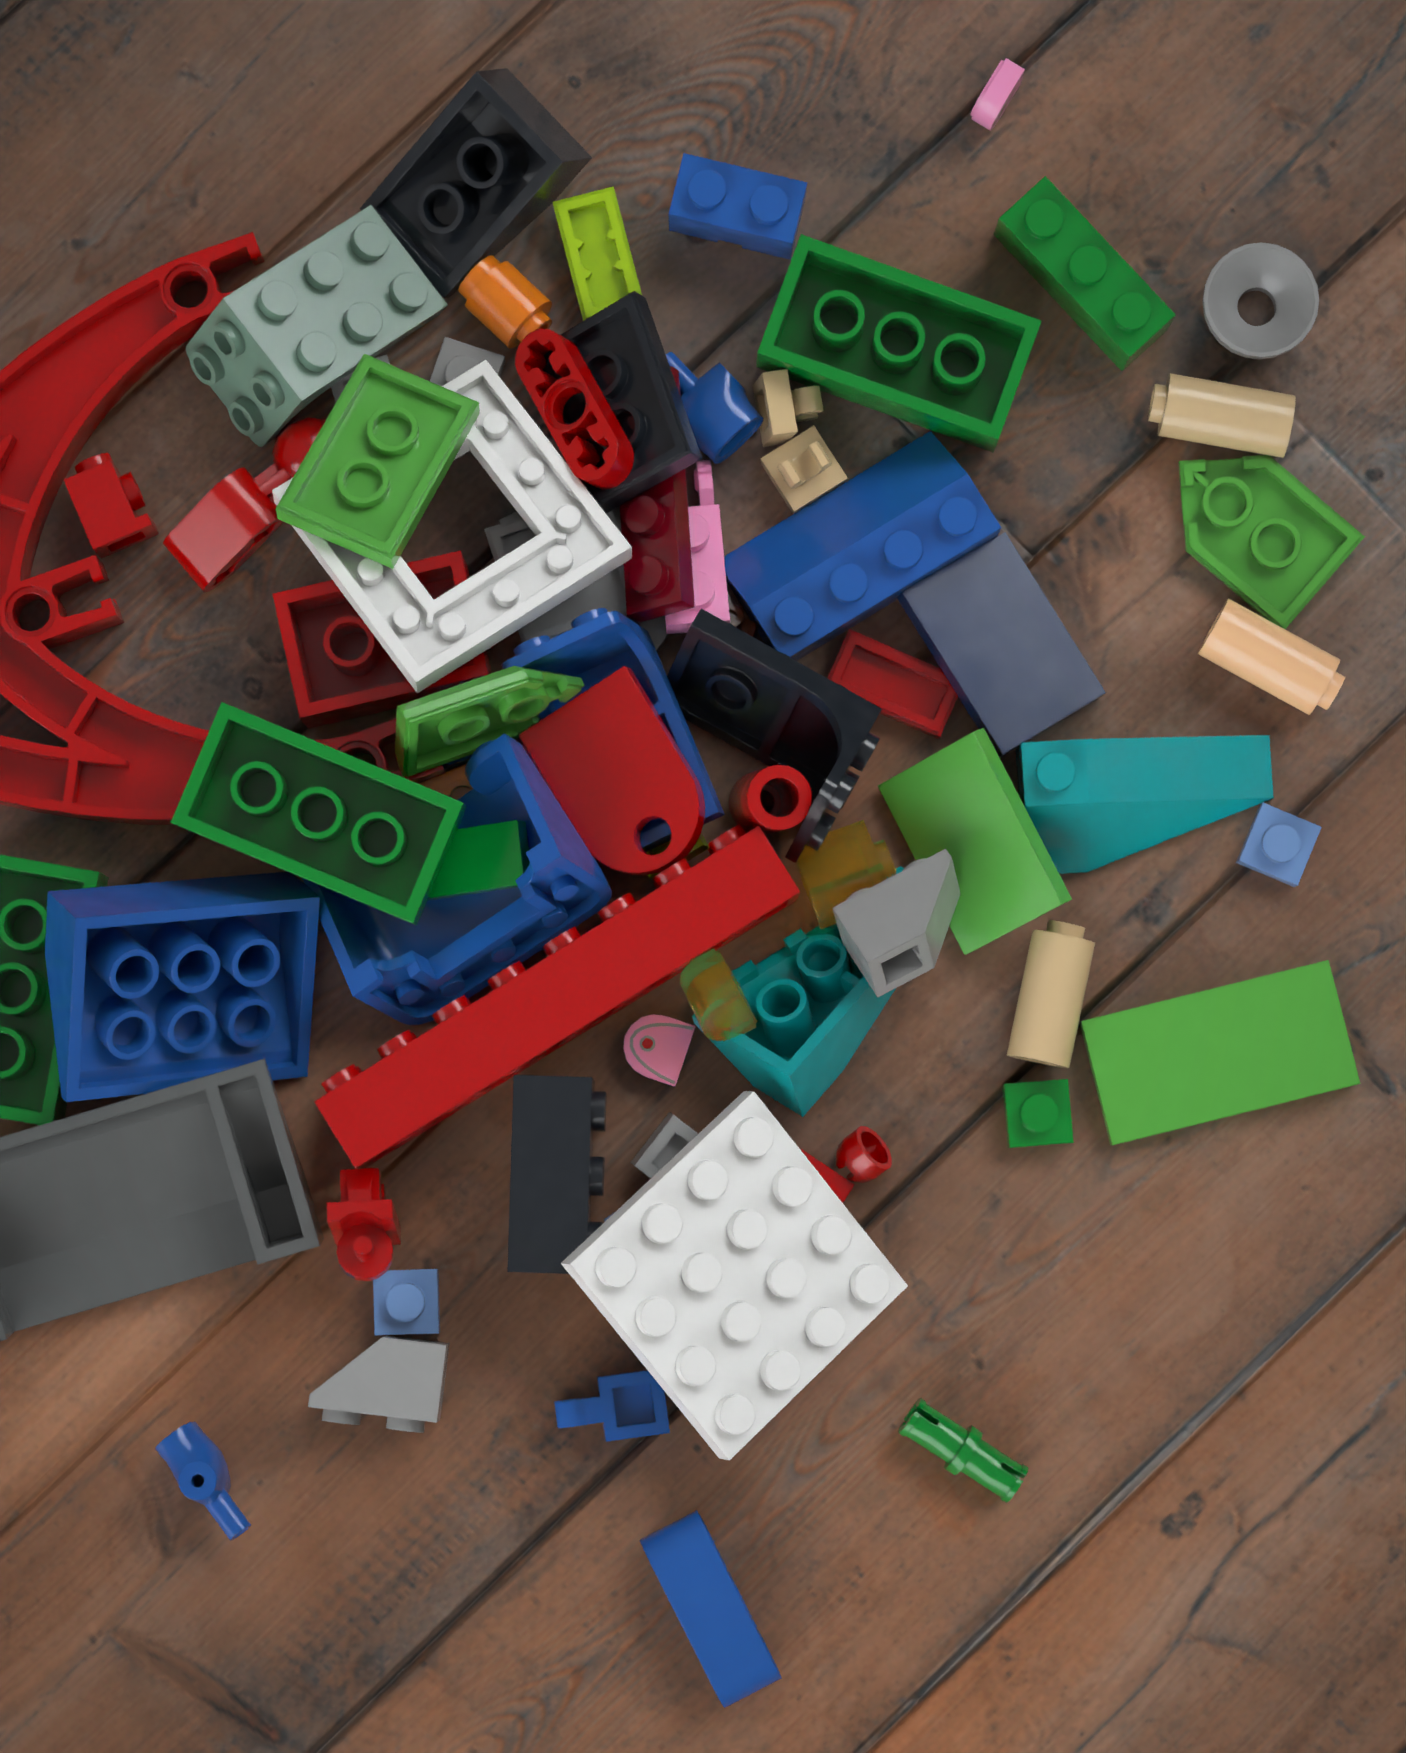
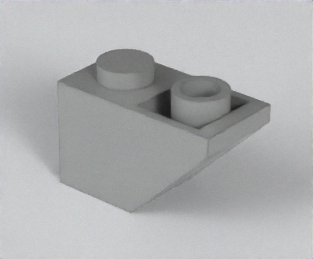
(901, 922)
(388, 1379)

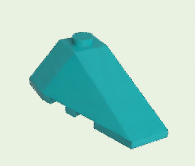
(1129, 794)
(808, 1015)

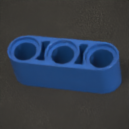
(710, 1609)

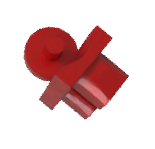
(363, 1224)

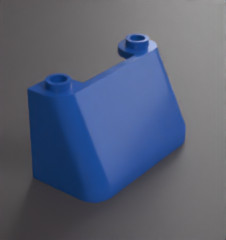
(473, 936)

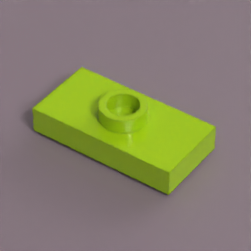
(596, 249)

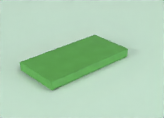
(1219, 1052)

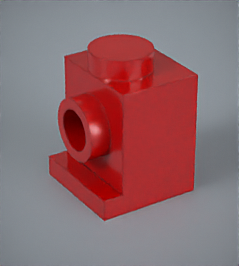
(109, 505)

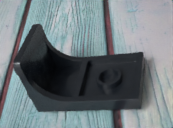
(776, 715)

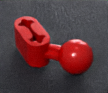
(238, 512)

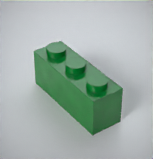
(1083, 273)

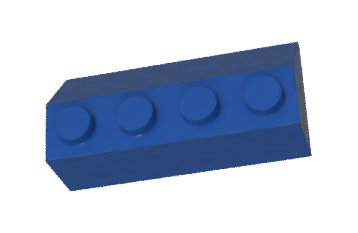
(859, 547)

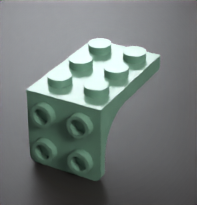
(310, 323)

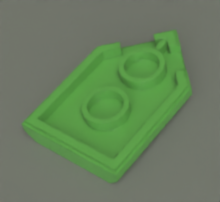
(1262, 532)
(474, 712)

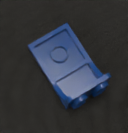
(594, 650)

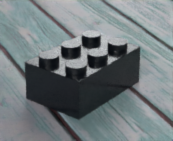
(553, 1169)

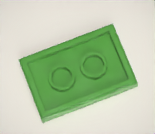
(378, 461)
(972, 810)

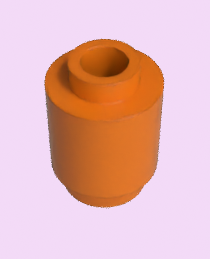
(505, 301)

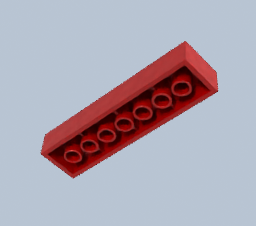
(557, 998)

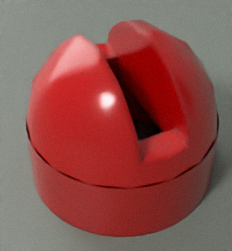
(863, 1155)

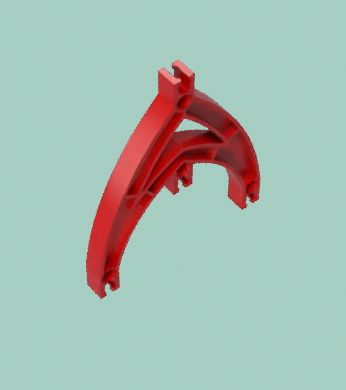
(52, 397)

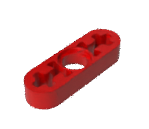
(597, 419)

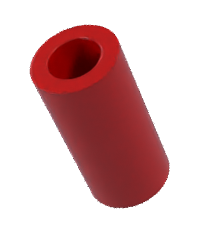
(788, 794)

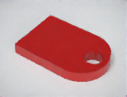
(616, 772)

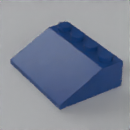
(180, 981)

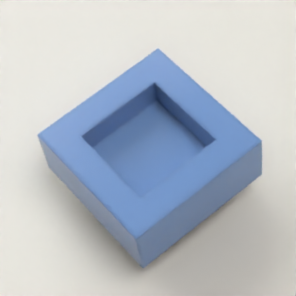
(1278, 844)
(407, 1302)

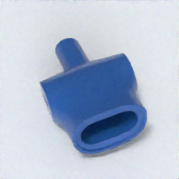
(716, 410)
(203, 1475)

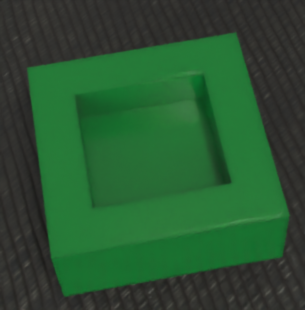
(1038, 1113)

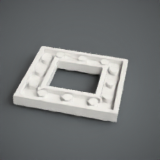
(570, 549)

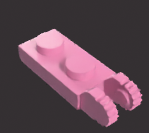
(706, 556)

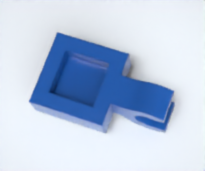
(626, 1404)

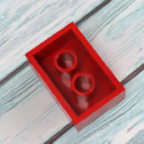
(339, 663)

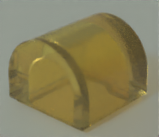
(716, 997)

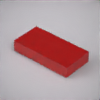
(895, 682)

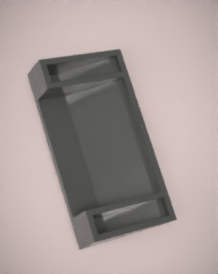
(148, 1196)

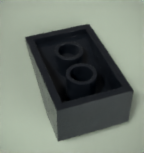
(476, 177)

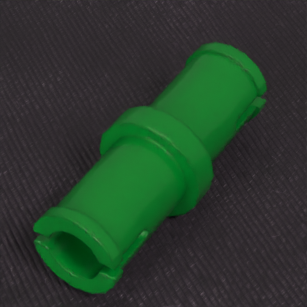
(963, 1450)

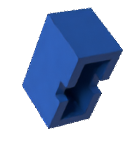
(737, 206)

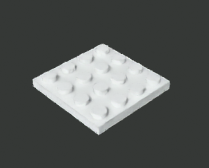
(735, 1275)

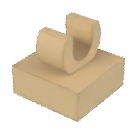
(783, 406)
(803, 469)

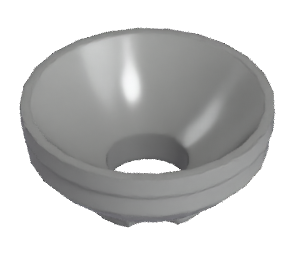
(1279, 276)

